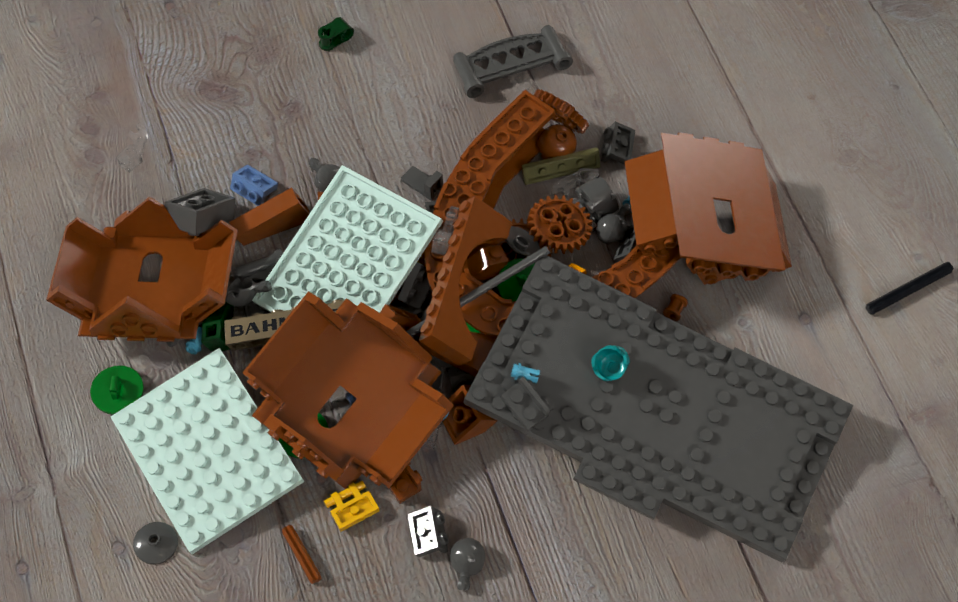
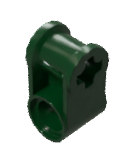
(334, 32)

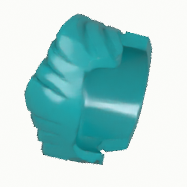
(610, 362)

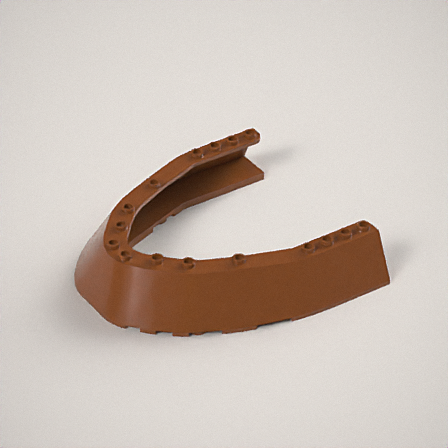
(484, 172)

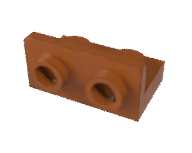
(406, 484)

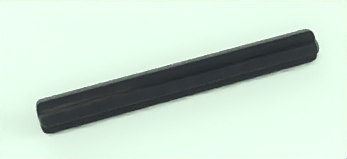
(909, 288)

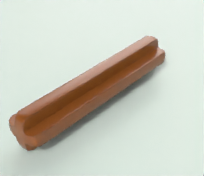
(301, 554)

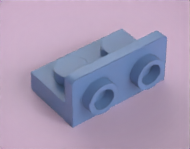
(252, 184)

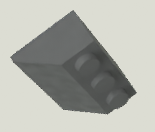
(201, 210)

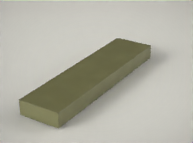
(560, 166)

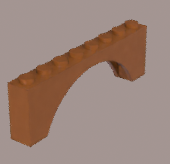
(444, 324)

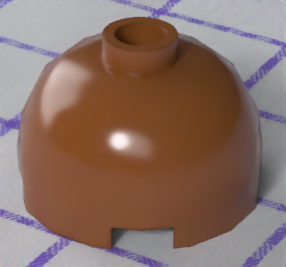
(556, 141)

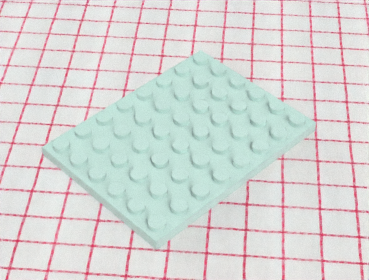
(351, 247)
(206, 451)

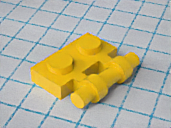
(353, 511)

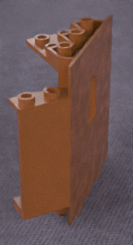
(675, 206)
(101, 273)
(370, 360)

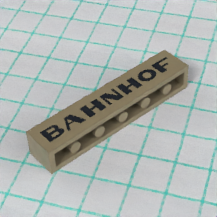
(258, 328)

